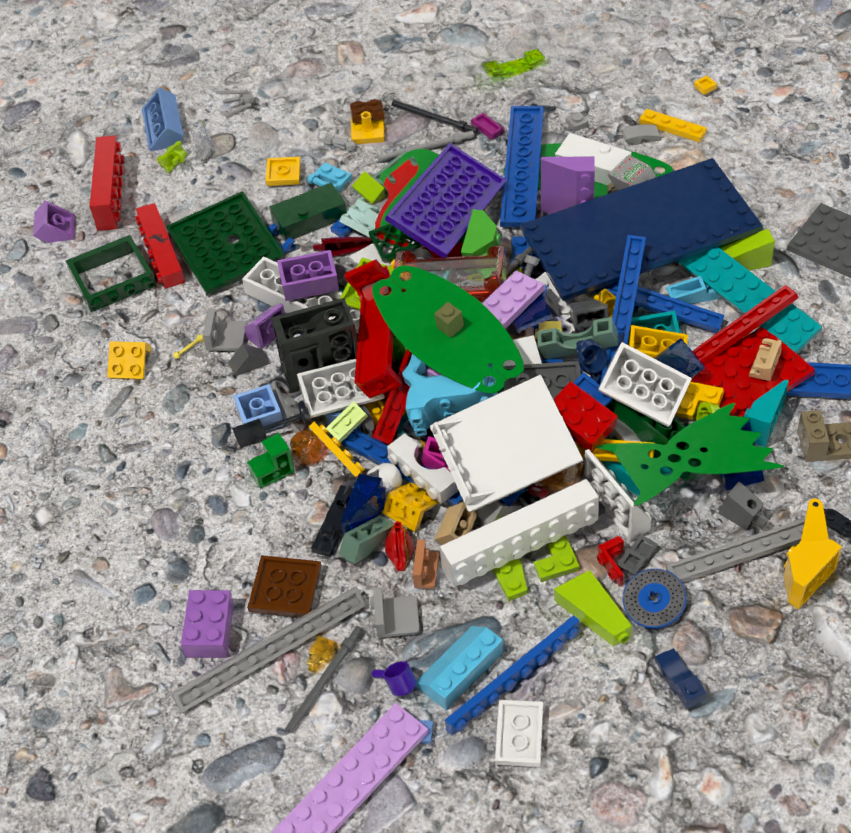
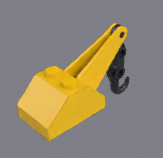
(816, 555)

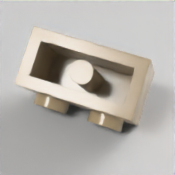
(455, 523)

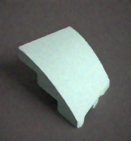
(361, 216)

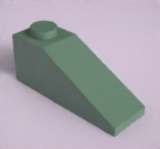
(364, 539)

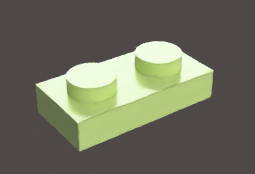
(347, 421)

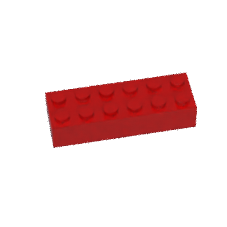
(107, 183)

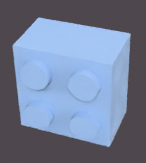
(258, 404)

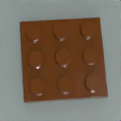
(284, 586)

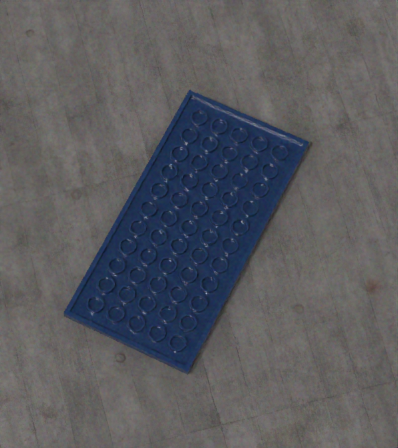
(675, 212)

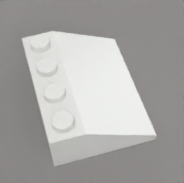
(644, 384)
(332, 389)
(616, 499)

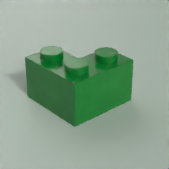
(273, 464)

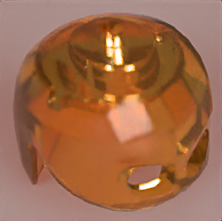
(306, 446)

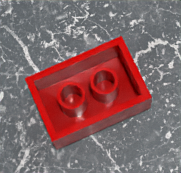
(584, 416)

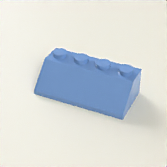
(162, 120)

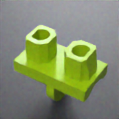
(172, 157)

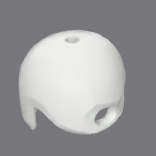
(390, 476)

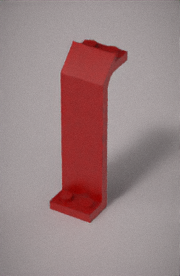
(375, 337)

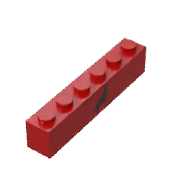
(159, 246)

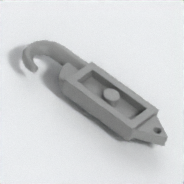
(287, 406)

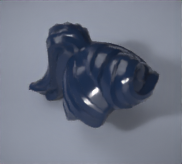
(591, 358)

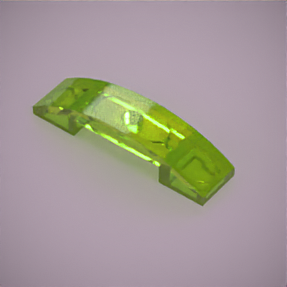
(515, 67)

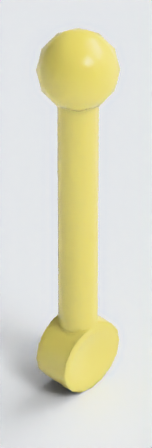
(199, 338)

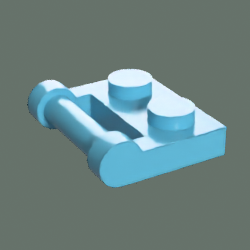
(330, 174)

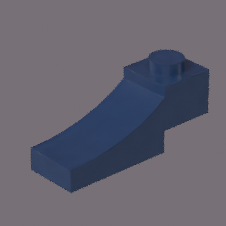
(680, 679)

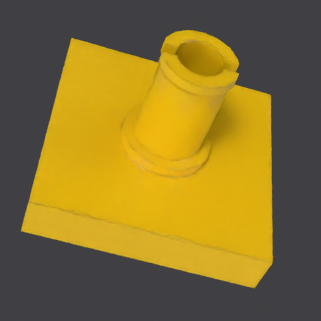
(367, 130)

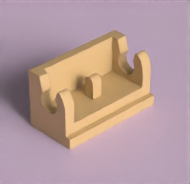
(766, 360)

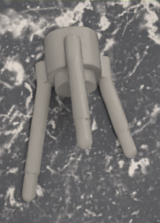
(245, 98)

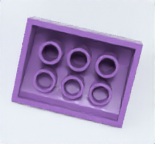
(566, 182)

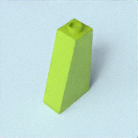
(753, 251)
(594, 608)

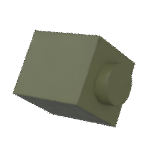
(449, 319)

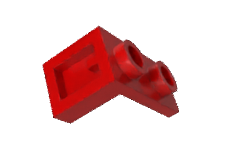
(607, 551)

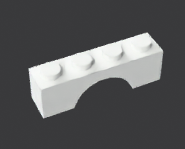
(437, 482)

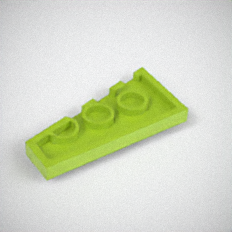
(511, 579)

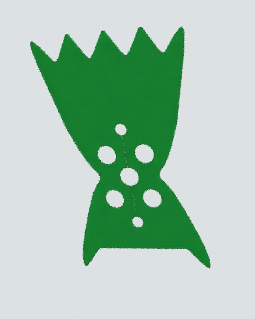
(727, 445)

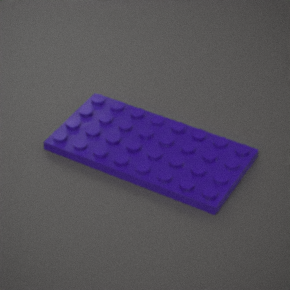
(443, 199)

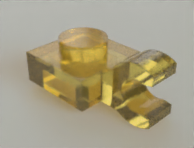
(320, 651)

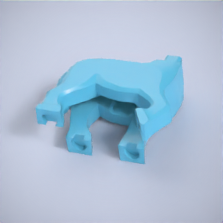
(437, 396)

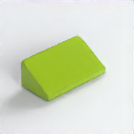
(369, 188)

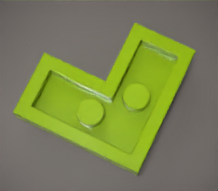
(559, 564)

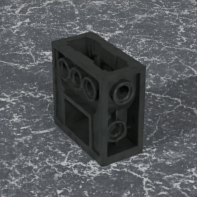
(321, 342)

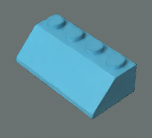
(461, 666)

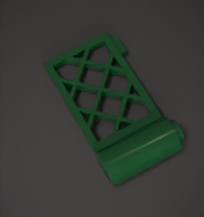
(386, 230)

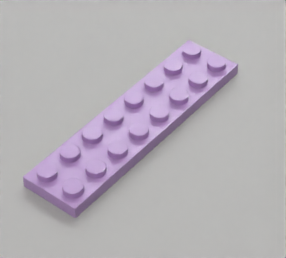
(509, 301)
(356, 774)

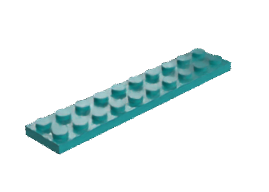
(745, 291)

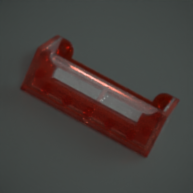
(474, 274)

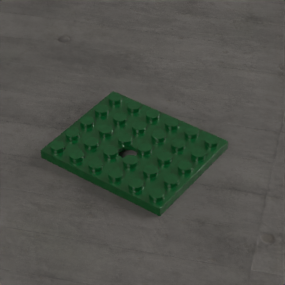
(205, 244)

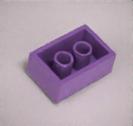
(308, 275)
(207, 624)

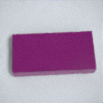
(487, 126)

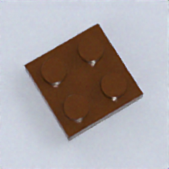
(373, 106)

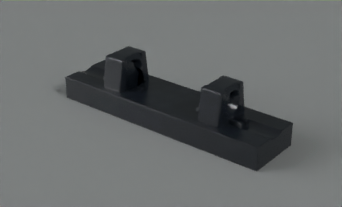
(331, 528)

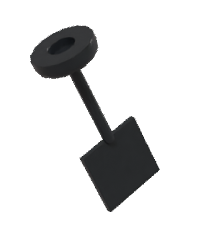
(254, 431)

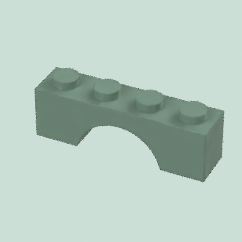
(556, 343)

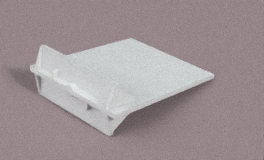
(505, 443)

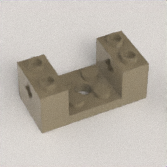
(819, 439)

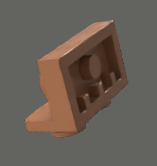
(425, 566)

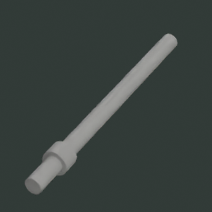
(456, 138)

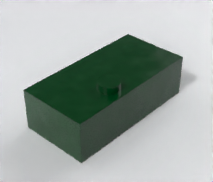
(308, 211)

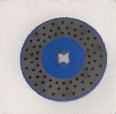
(665, 587)

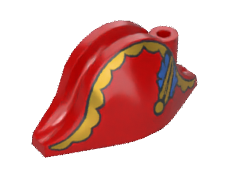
(399, 546)

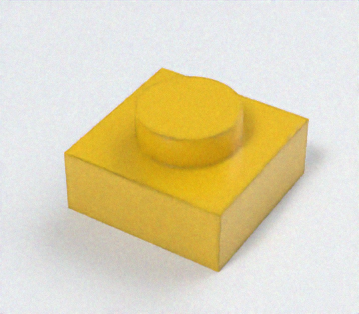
(705, 85)

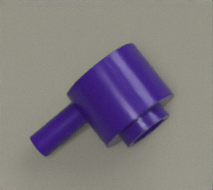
(398, 678)

